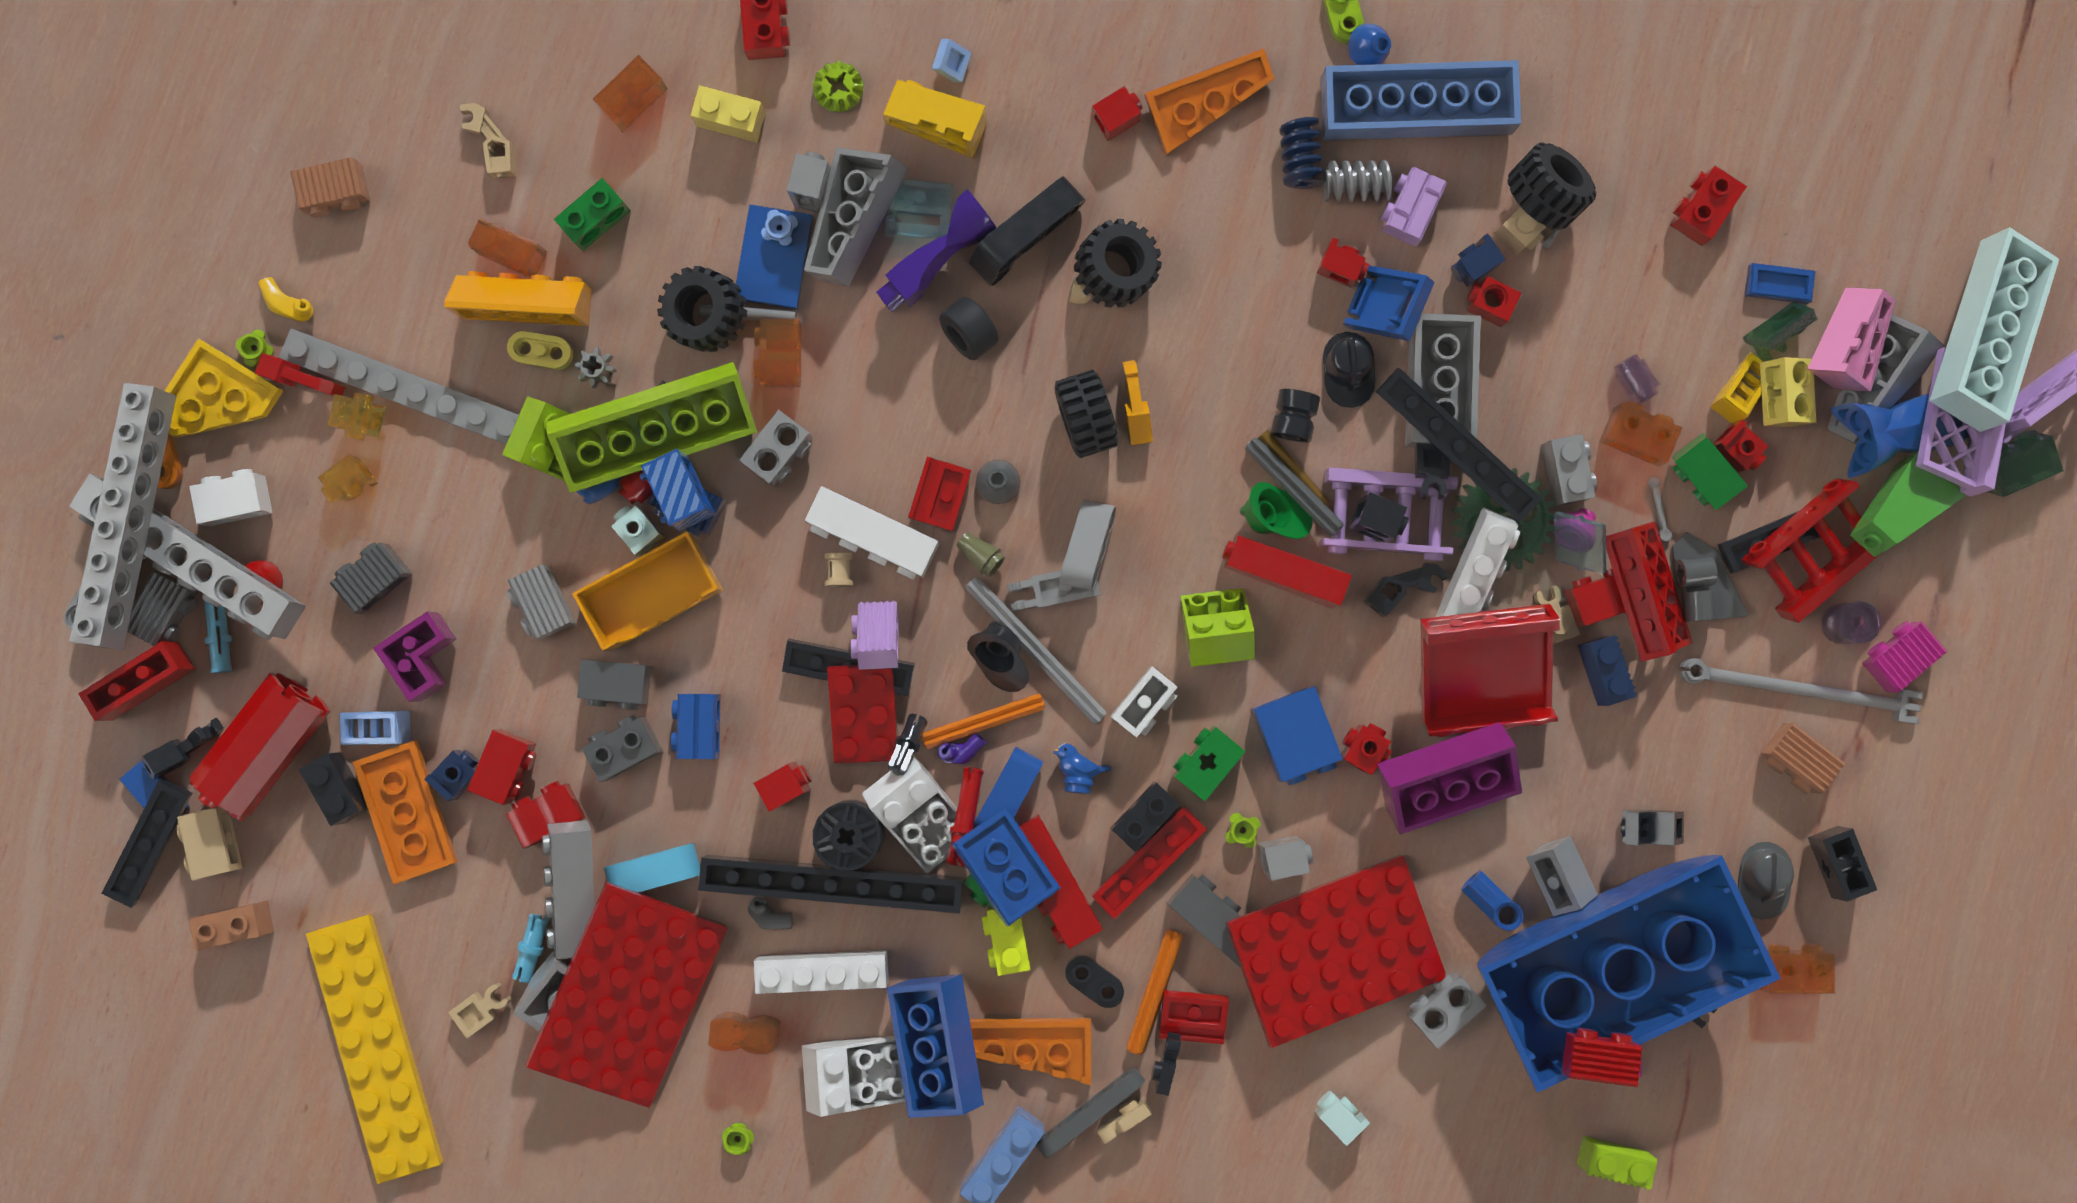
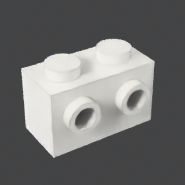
(230, 499)
(1144, 701)

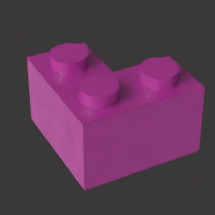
(408, 655)

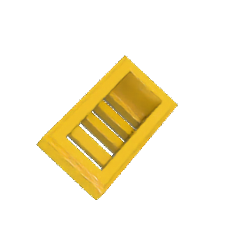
(1730, 404)

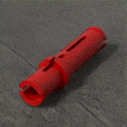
(965, 810)

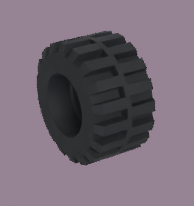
(1551, 186)
(1134, 247)
(679, 305)
(1086, 413)

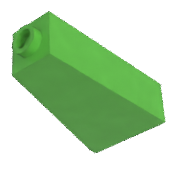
(1904, 505)

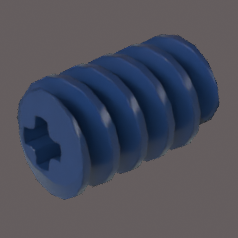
(1298, 153)

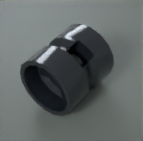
(1295, 415)

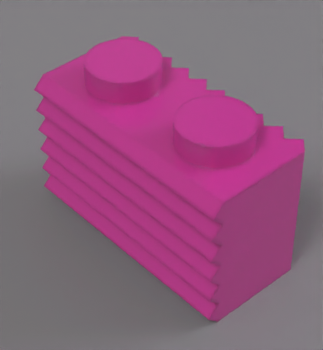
(1903, 656)

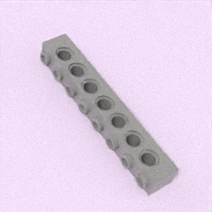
(123, 517)
(279, 609)

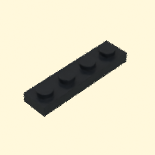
(813, 660)
(146, 843)

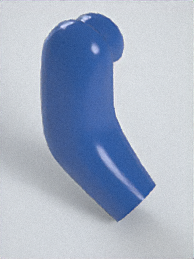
(600, 491)

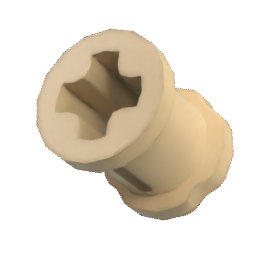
(838, 570)

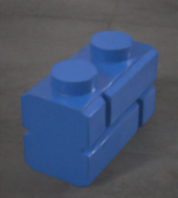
(696, 726)

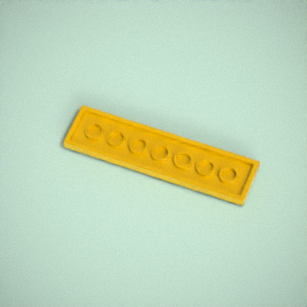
(374, 1048)

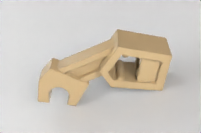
(482, 125)

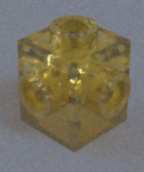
(362, 417)

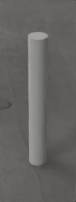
(754, 314)

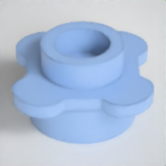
(774, 219)

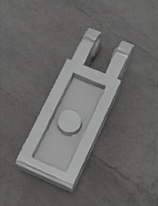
(1049, 591)

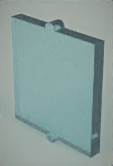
(1580, 542)

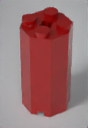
(258, 746)

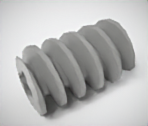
(1357, 179)

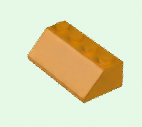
(520, 300)

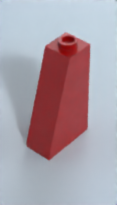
(1287, 571)

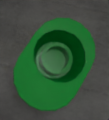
(1276, 512)

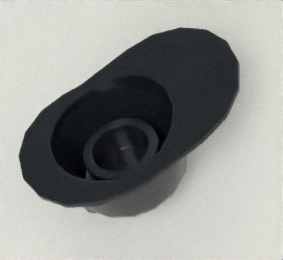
(1349, 369)
(999, 657)

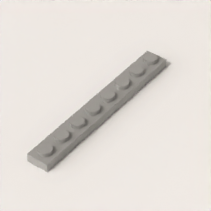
(398, 386)

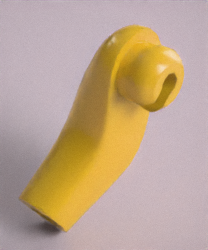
(282, 304)

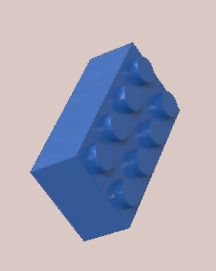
(935, 1046)

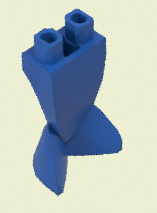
(1887, 431)

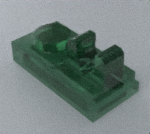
(1778, 328)

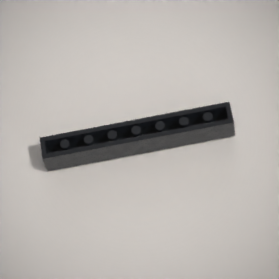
(828, 884)

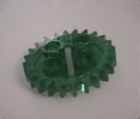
(1531, 531)

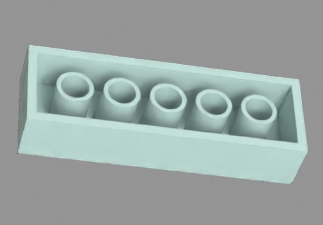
(1994, 330)

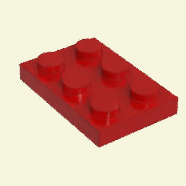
(862, 713)

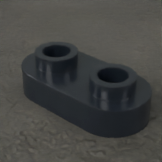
(1095, 981)

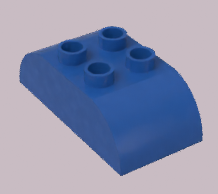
(1627, 963)

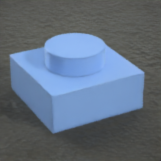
(951, 60)

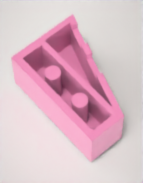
(1854, 340)

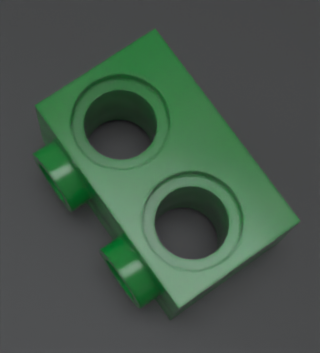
(592, 214)

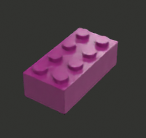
(1450, 778)

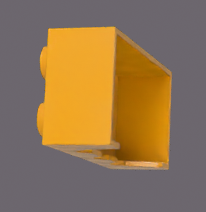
(647, 592)

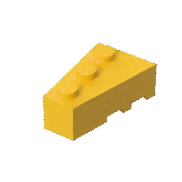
(936, 117)

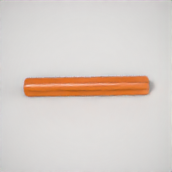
(983, 721)
(1154, 992)

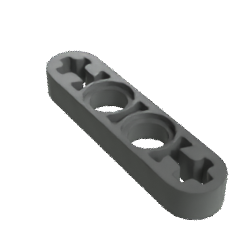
(1090, 1112)

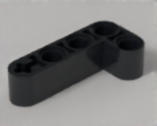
(1024, 229)

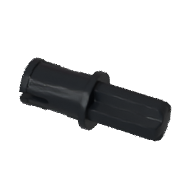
(907, 744)

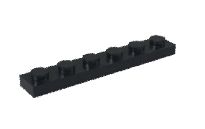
(1458, 445)

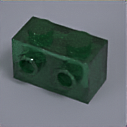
(2026, 462)

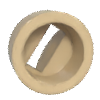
(1076, 293)

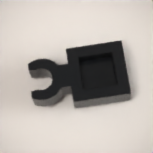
(1433, 467)
(1164, 1070)

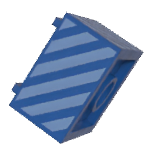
(677, 490)

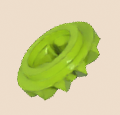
(840, 100)

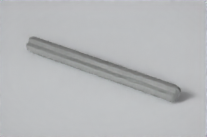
(1036, 650)

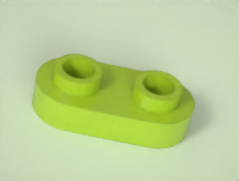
(1340, 11)

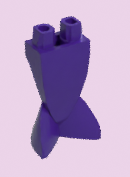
(915, 272)

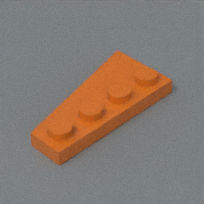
(1037, 1044)

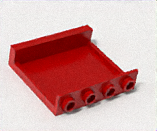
(1487, 669)

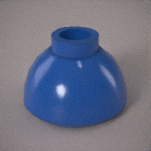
(1369, 45)

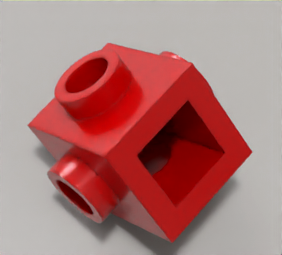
(1354, 750)

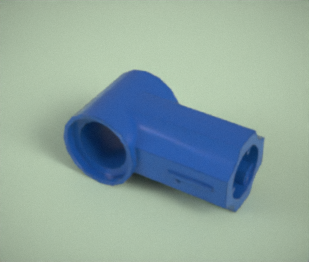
(1491, 899)

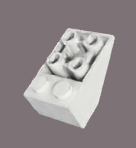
(914, 813)
(851, 1075)

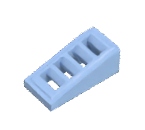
(395, 726)

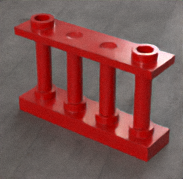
(1820, 582)

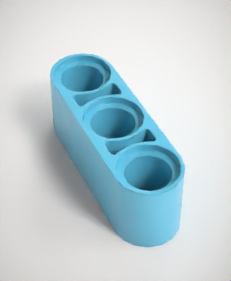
(655, 869)

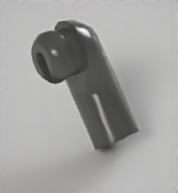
(766, 917)

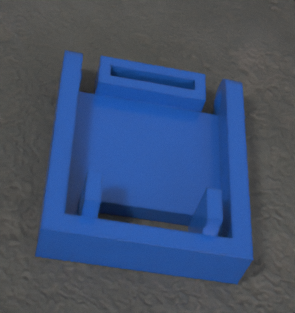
(1384, 302)

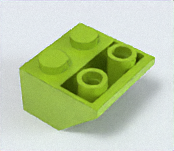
(529, 437)
(1218, 627)

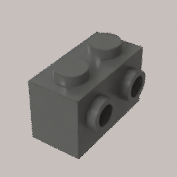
(622, 748)

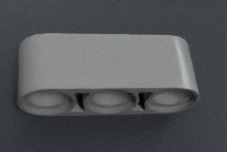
(1088, 545)

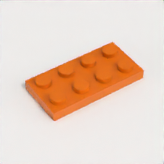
(405, 812)

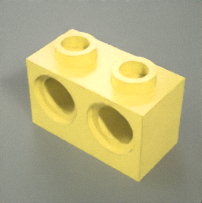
(1787, 392)

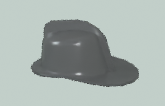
(1766, 880)

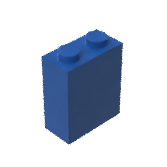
(1297, 735)

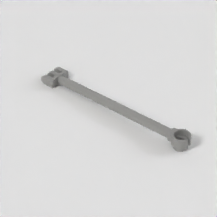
(1899, 705)

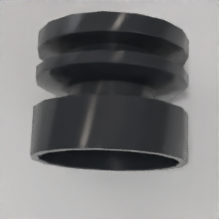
(867, 838)

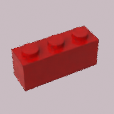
(136, 681)

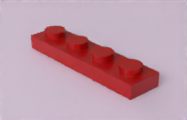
(1148, 862)

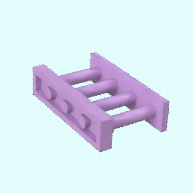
(1405, 487)

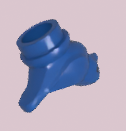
(1077, 769)

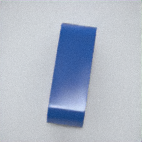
(1011, 785)

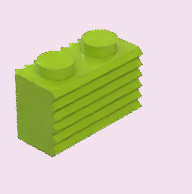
(1617, 1162)

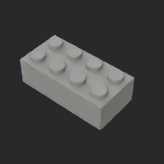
(1446, 366)

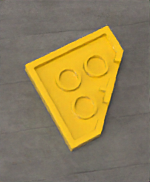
(217, 392)

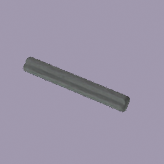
(1294, 486)

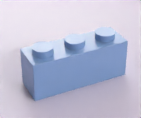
(1002, 1157)

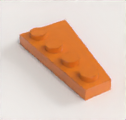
(1200, 99)

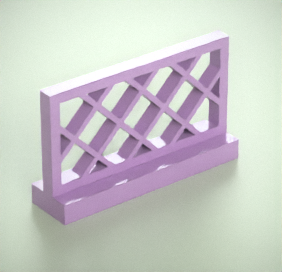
(2043, 396)
(1980, 457)

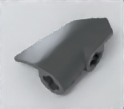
(1704, 581)

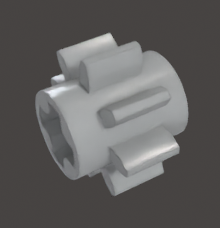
(599, 375)

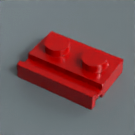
(939, 494)
(1194, 1016)

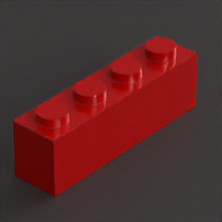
(1068, 906)

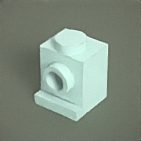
(647, 534)
(1340, 1117)

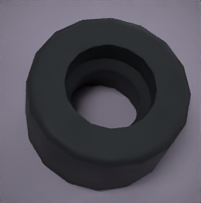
(969, 328)

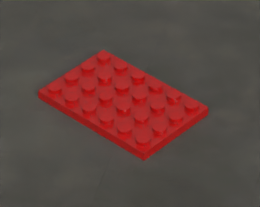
(1335, 950)
(626, 995)

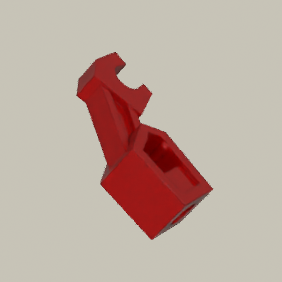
(290, 374)

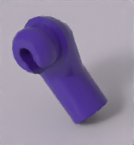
(961, 752)

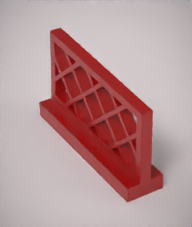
(1641, 599)

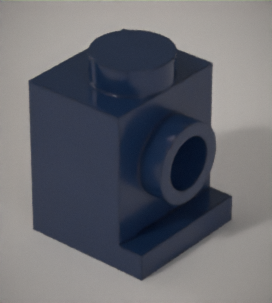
(1477, 262)
(444, 784)

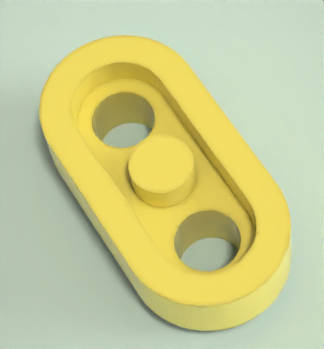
(541, 350)

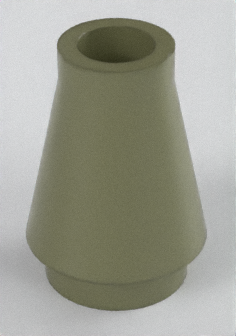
(981, 554)

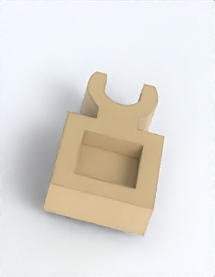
(1568, 626)
(476, 1011)
(1130, 1114)

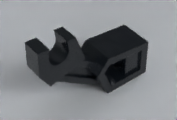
(1419, 577)
(176, 753)

